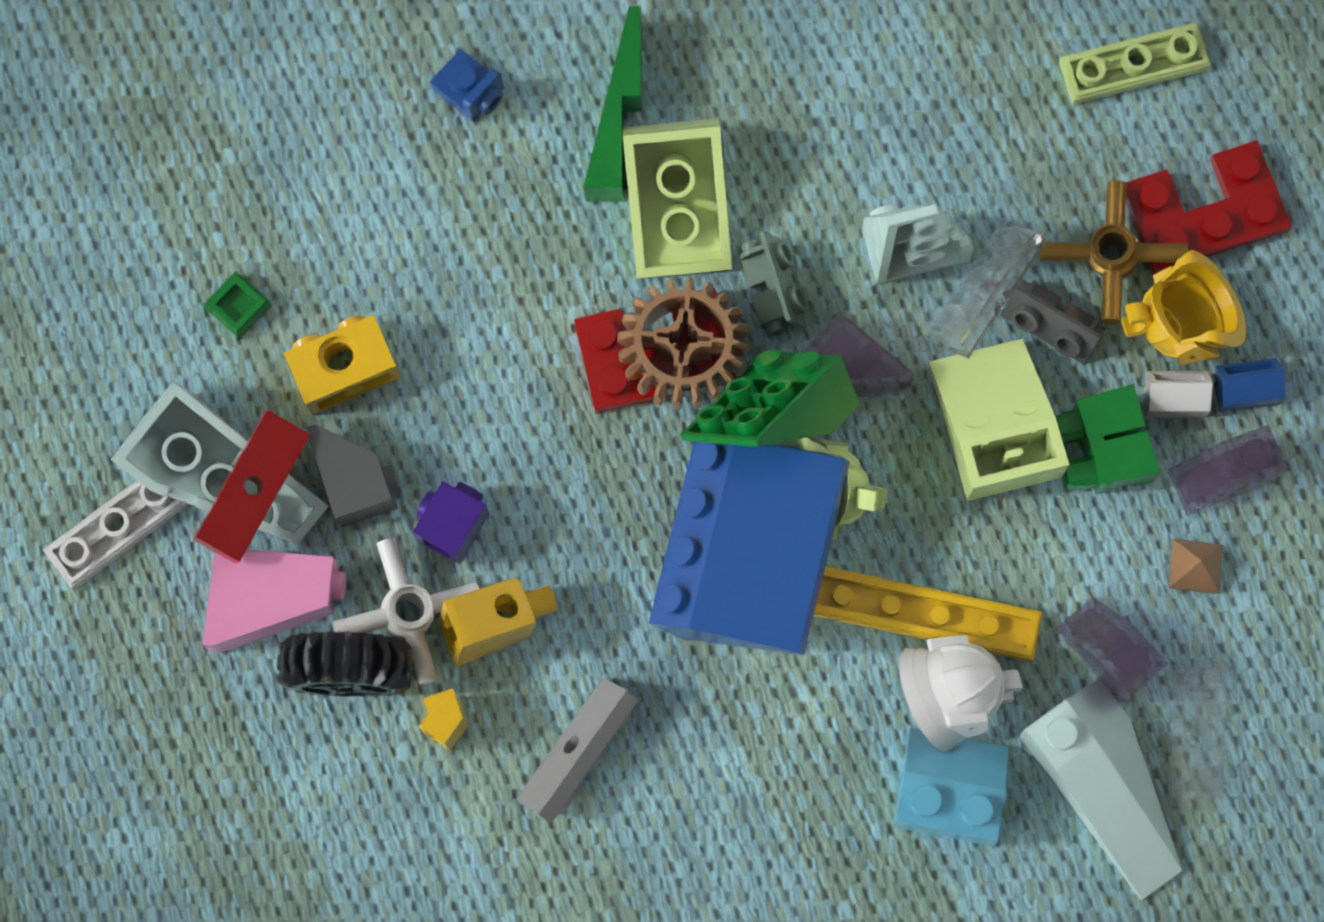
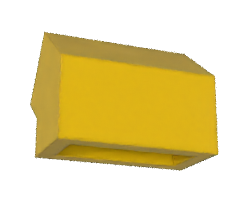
(444, 718)

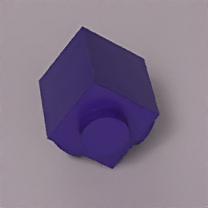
(451, 520)

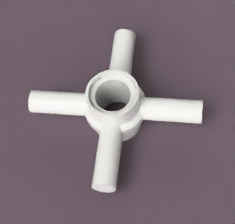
(387, 617)

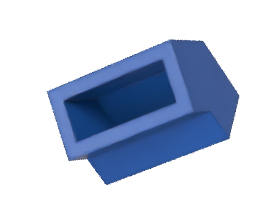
(1249, 384)

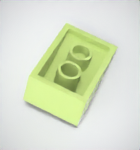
(677, 198)

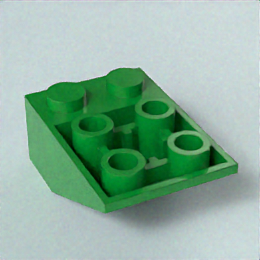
(778, 401)

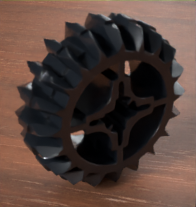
(345, 664)

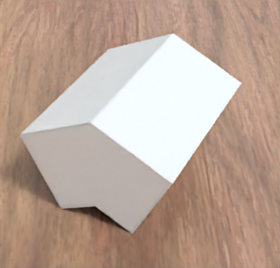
(1177, 394)

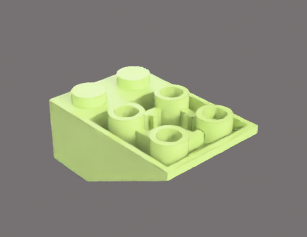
(998, 420)

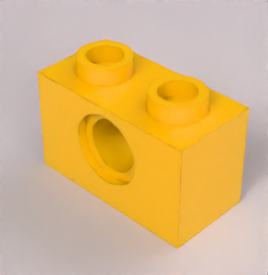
(326, 387)

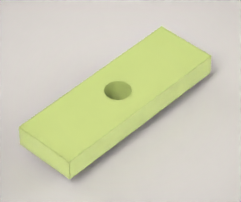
(1109, 71)

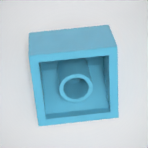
(952, 791)

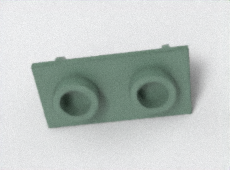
(770, 265)

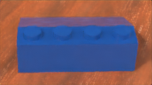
(749, 546)

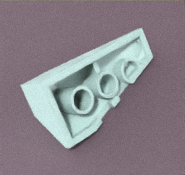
(913, 241)
(188, 455)
(1101, 772)

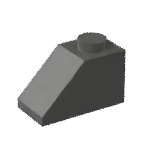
(353, 477)

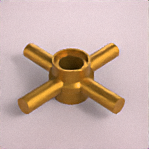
(1113, 233)

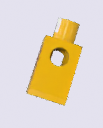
(476, 629)

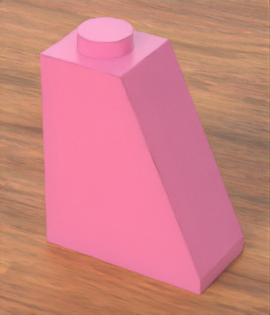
(268, 596)

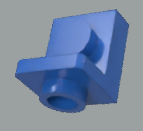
(469, 86)

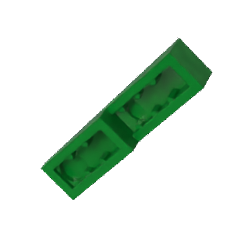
(625, 94)

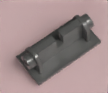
(1035, 311)

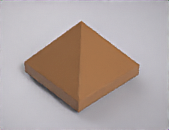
(1195, 566)

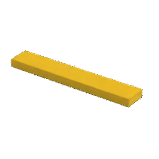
(927, 613)

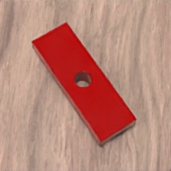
(266, 462)

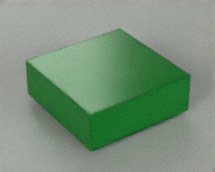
(237, 305)

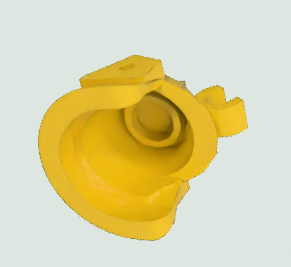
(1188, 311)

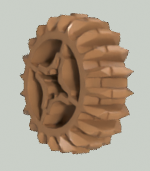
(665, 341)

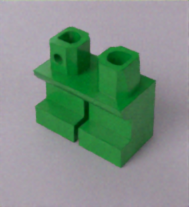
(1111, 442)

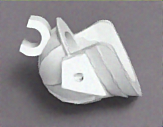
(954, 689)

